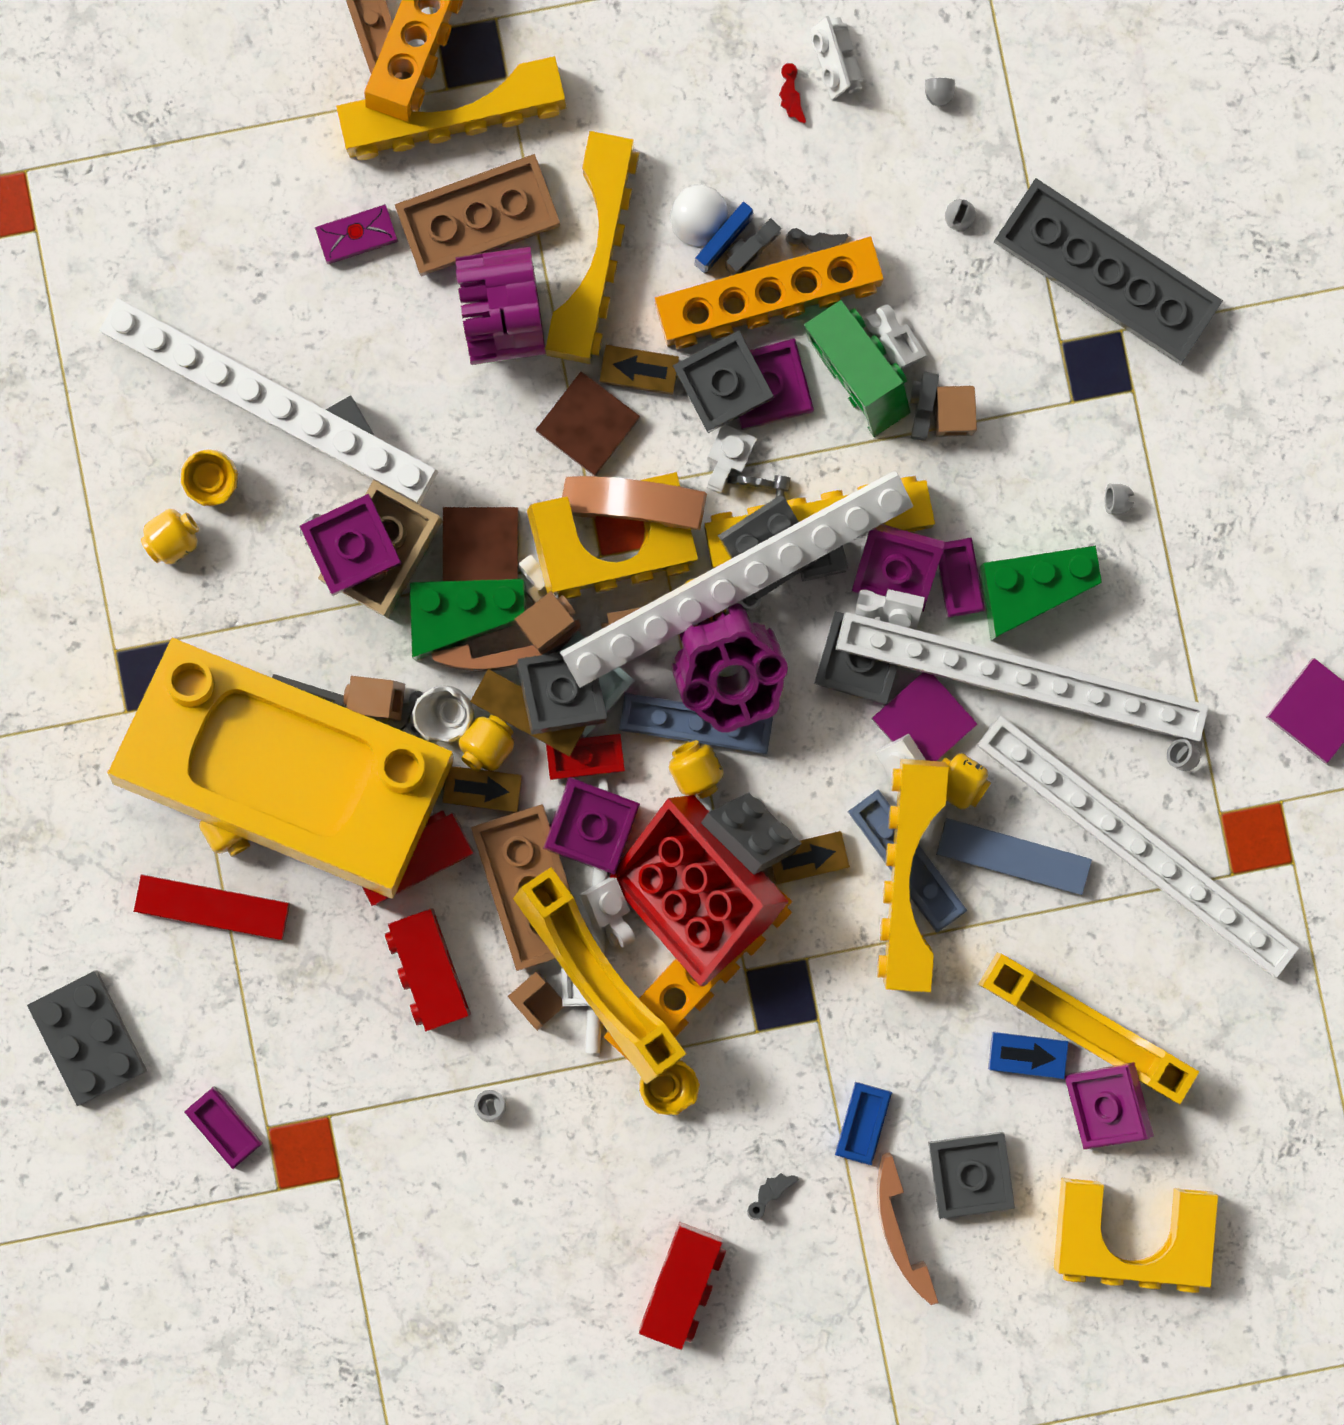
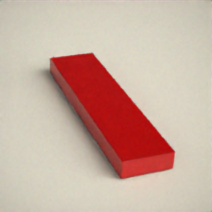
(211, 907)

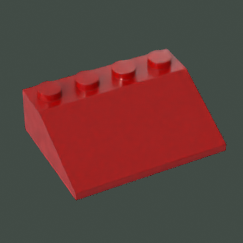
(695, 890)

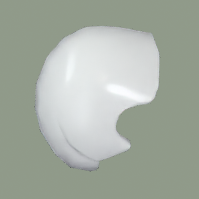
(698, 214)
(443, 714)

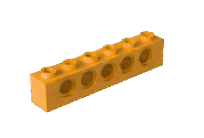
(399, 96)
(855, 256)
(677, 977)

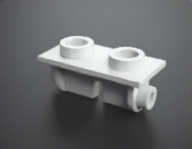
(830, 41)

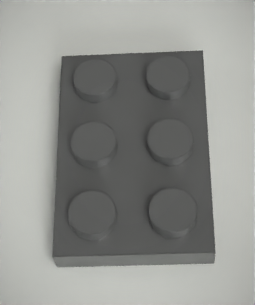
(87, 1038)

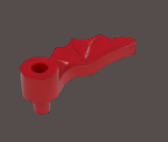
(788, 94)

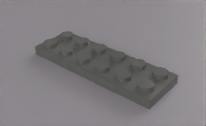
(1108, 271)

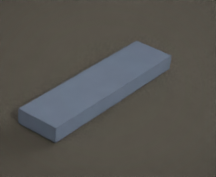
(677, 722)
(1014, 856)
(926, 884)

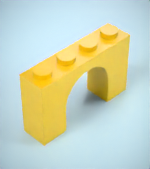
(571, 568)
(1182, 1260)

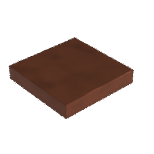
(587, 423)
(480, 543)

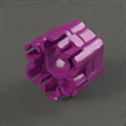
(507, 304)
(726, 642)

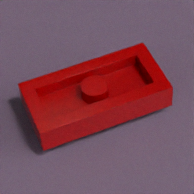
(589, 757)

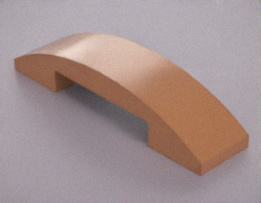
(635, 501)
(462, 657)
(887, 1186)

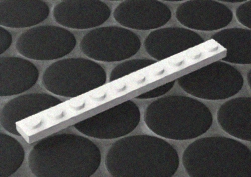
(269, 401)
(737, 579)
(1021, 677)
(1138, 847)

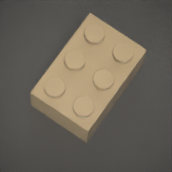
(411, 533)

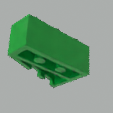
(859, 366)
(1033, 584)
(460, 611)

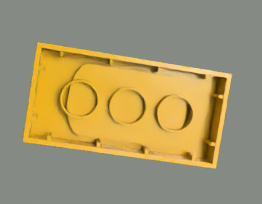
(281, 767)

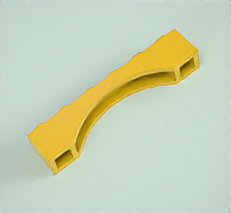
(528, 91)
(576, 322)
(914, 519)
(919, 799)
(563, 930)
(1087, 1027)

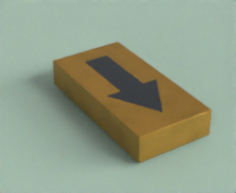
(639, 369)
(482, 789)
(813, 858)

